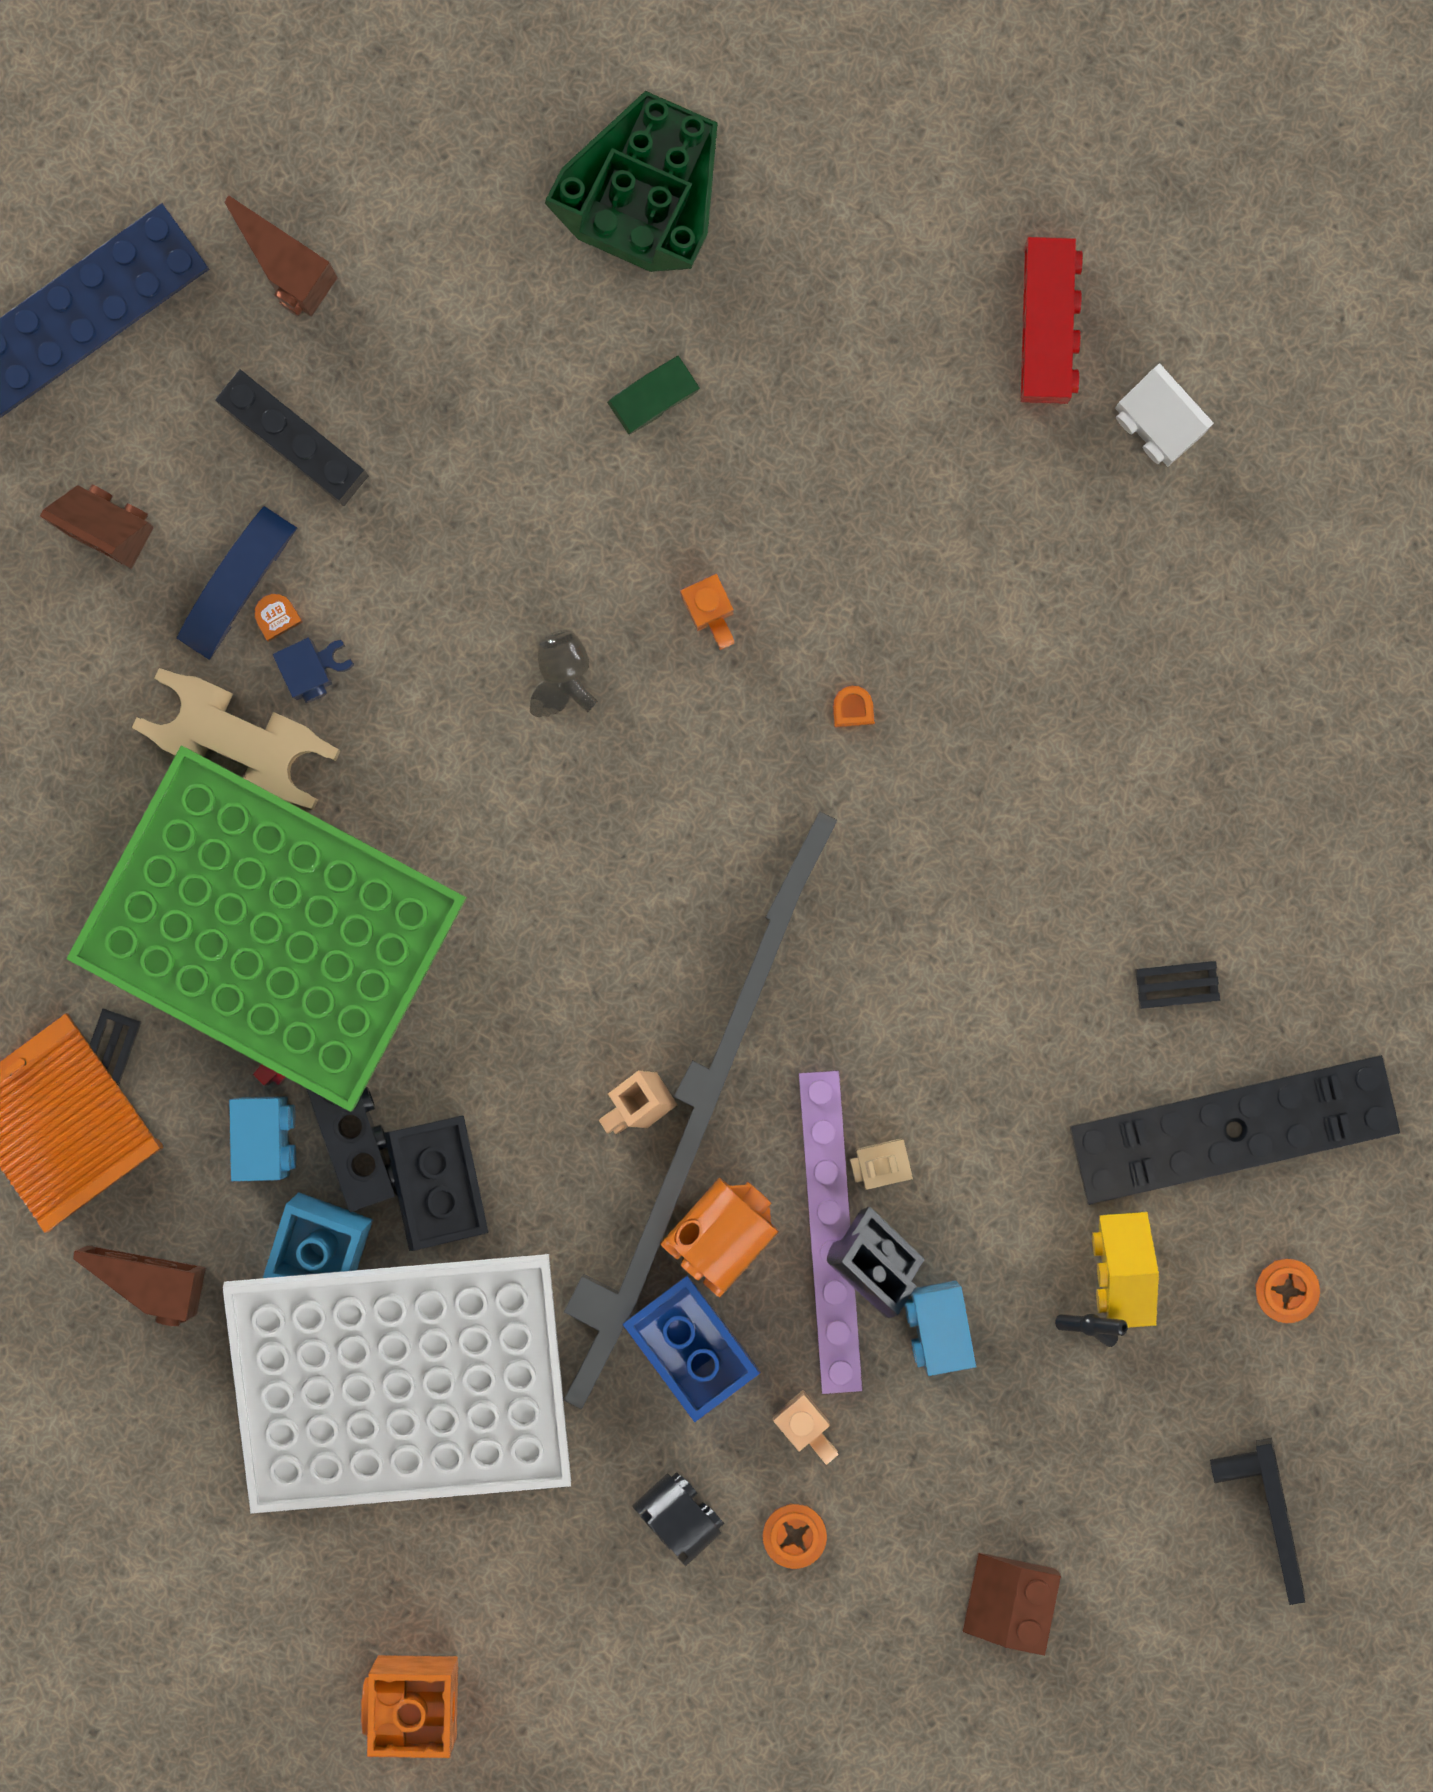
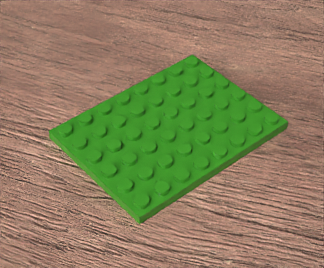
(266, 928)

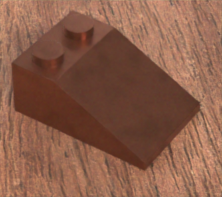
(292, 268)
(100, 524)
(151, 1284)

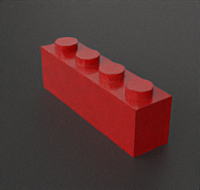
(1049, 320)

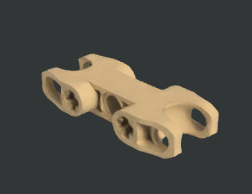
(207, 726)

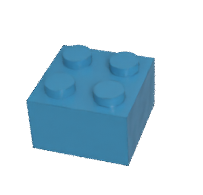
(261, 1138)
(317, 1239)
(941, 1328)

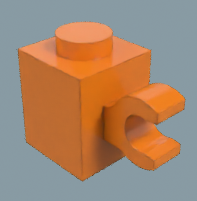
(709, 607)

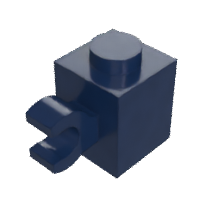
(306, 668)

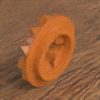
(1298, 1306)
(791, 1554)

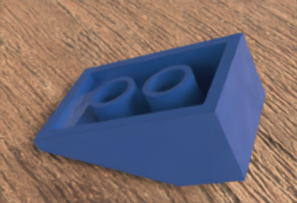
(691, 1348)

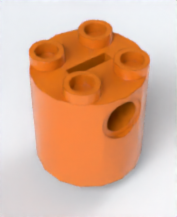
(722, 1234)

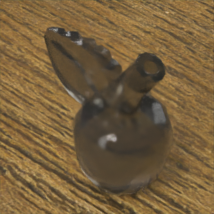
(561, 663)

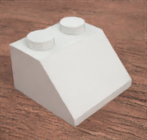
(1162, 416)

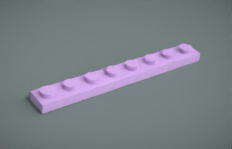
(829, 1223)

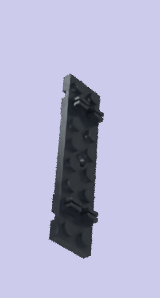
(1277, 1121)

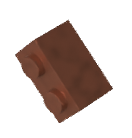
(1012, 1603)

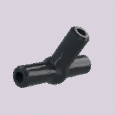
(1103, 1329)

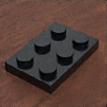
(436, 1183)

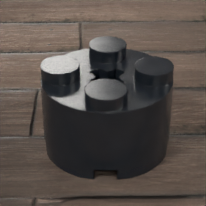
(678, 1518)

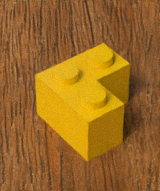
(1127, 1269)

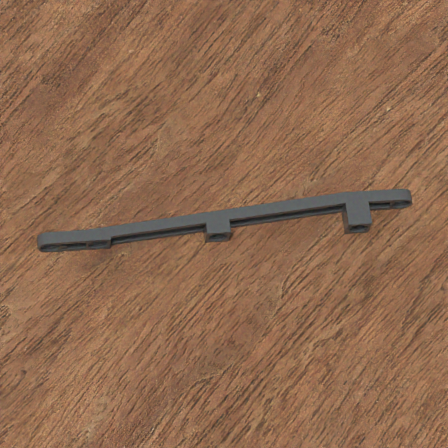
(701, 1087)

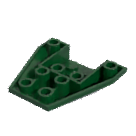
(642, 186)

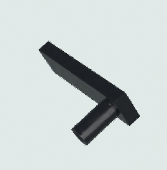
(1264, 1463)

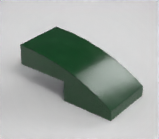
(653, 395)

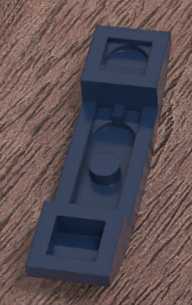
(235, 581)

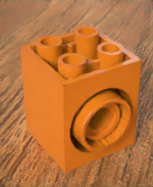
(410, 1706)

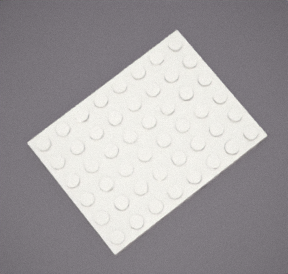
(398, 1383)

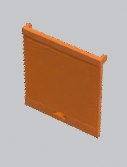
(65, 1124)

